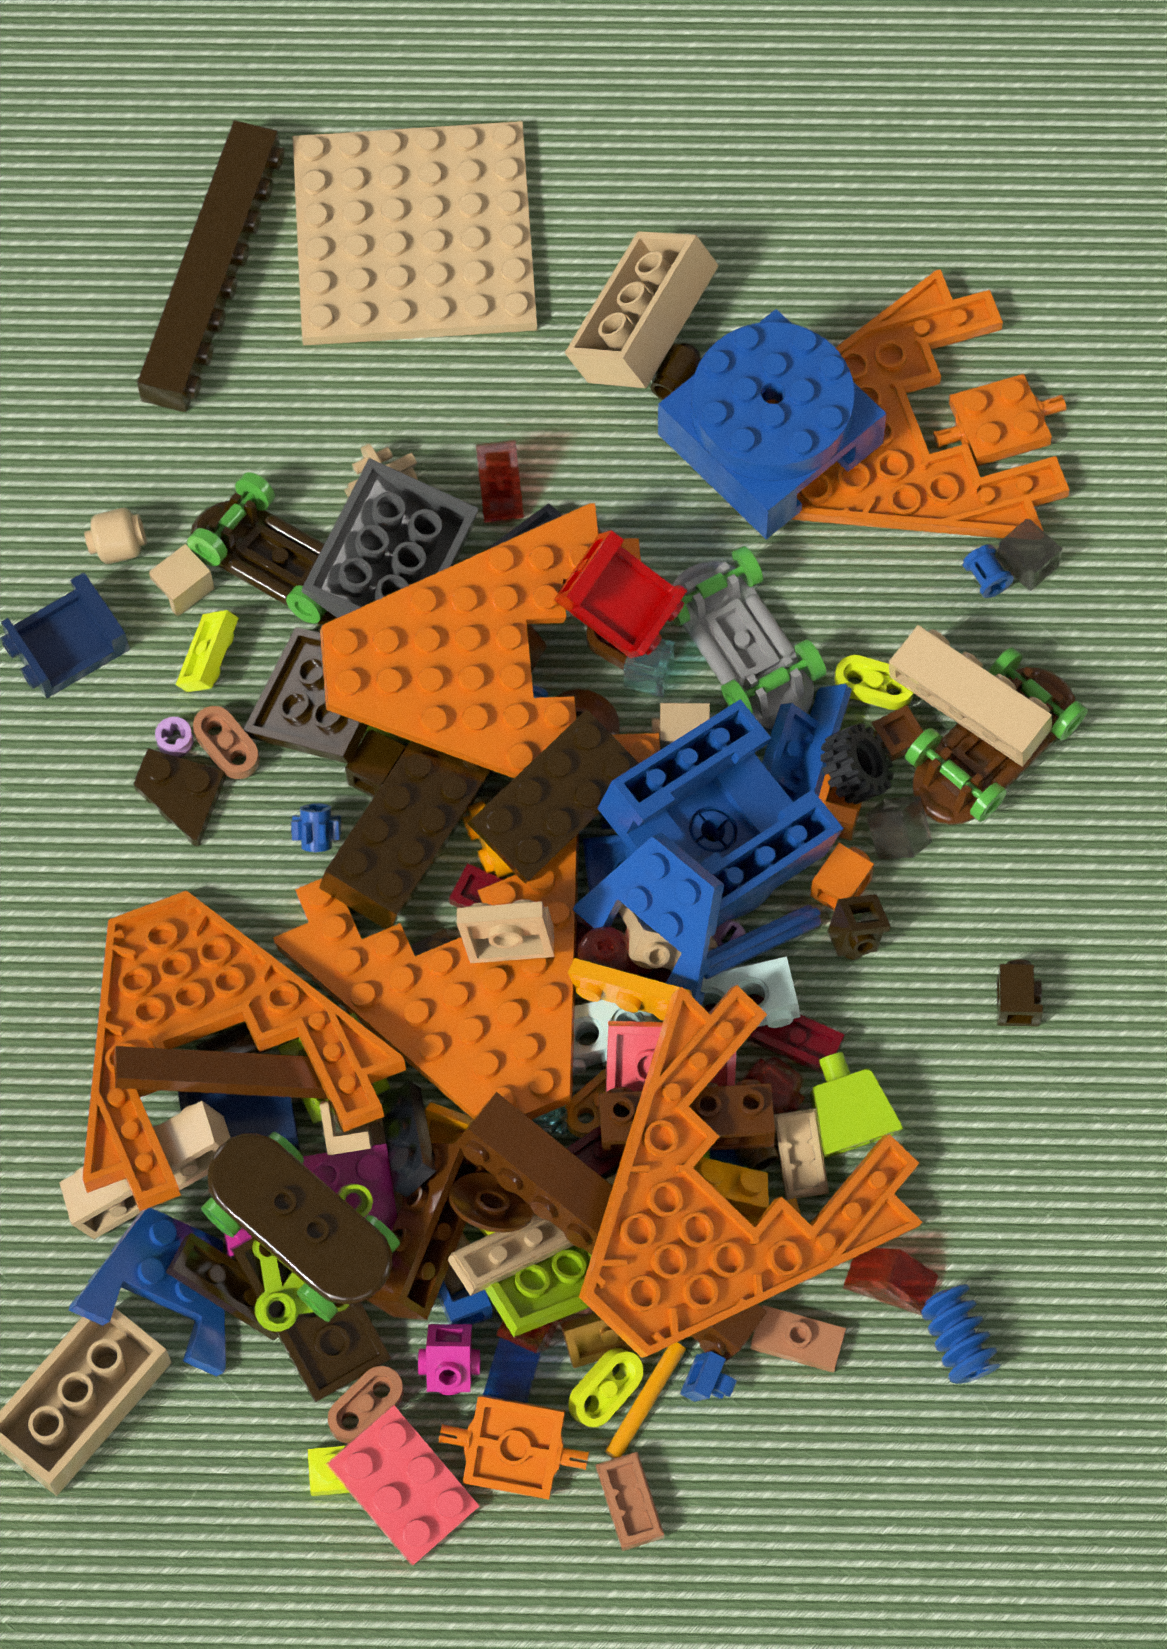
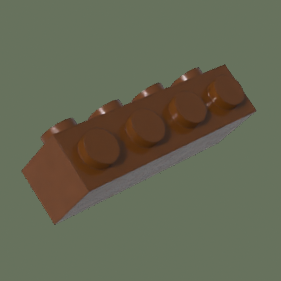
(736, 1113)
(427, 1237)

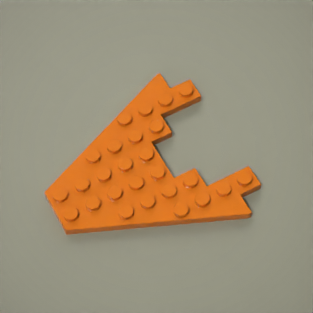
(900, 479)
(454, 657)
(453, 1019)

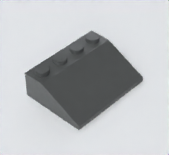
(387, 539)

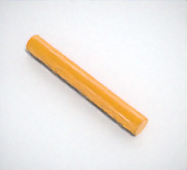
(645, 1400)

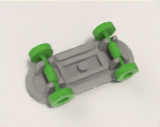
(744, 639)

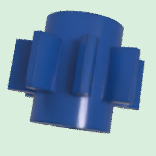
(316, 827)

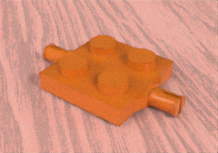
(1000, 420)
(514, 1446)

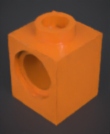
(842, 876)

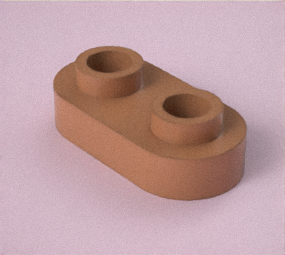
(227, 744)
(363, 1404)

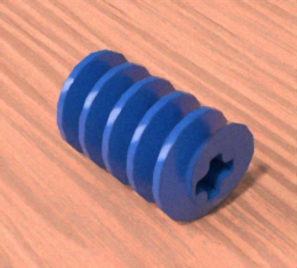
(958, 1335)

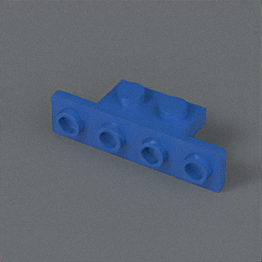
(798, 737)

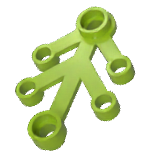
(287, 1293)

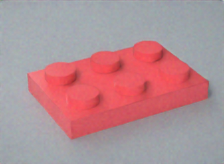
(631, 1052)
(402, 1485)

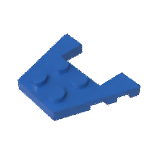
(671, 897)
(140, 1266)

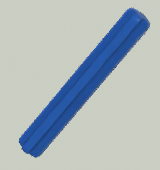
(762, 939)

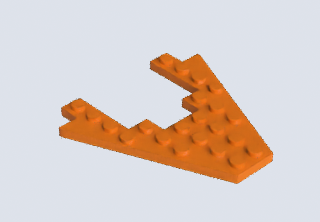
(185, 974)
(672, 1245)

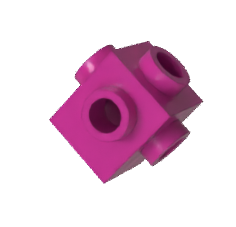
(449, 1358)

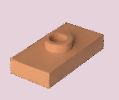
(798, 1339)
(629, 1501)

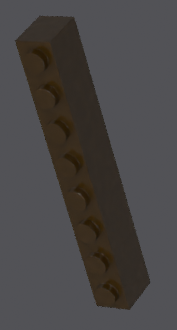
(210, 267)

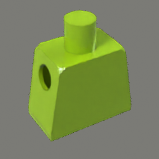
(850, 1108)

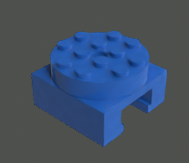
(765, 451)
(722, 789)

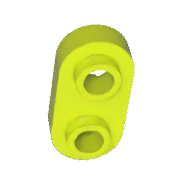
(874, 682)
(606, 1390)

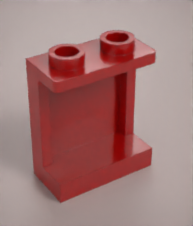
(620, 597)

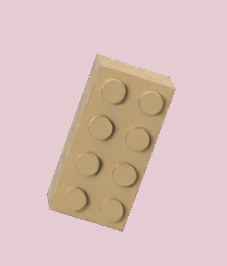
(642, 309)
(79, 1397)

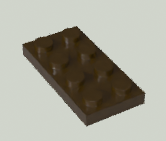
(552, 796)
(321, 1351)

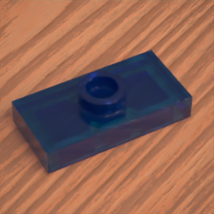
(512, 1372)

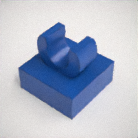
(706, 1380)

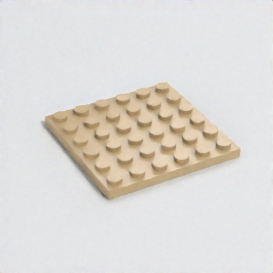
(413, 233)

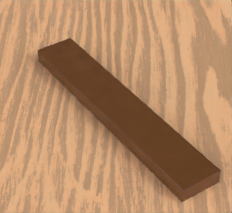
(216, 1072)

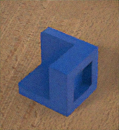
(463, 1308)

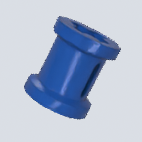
(987, 571)

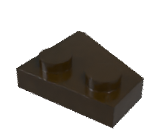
(180, 791)

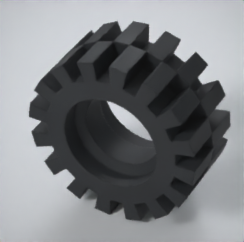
(857, 764)

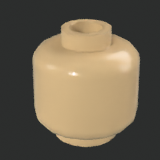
(115, 535)

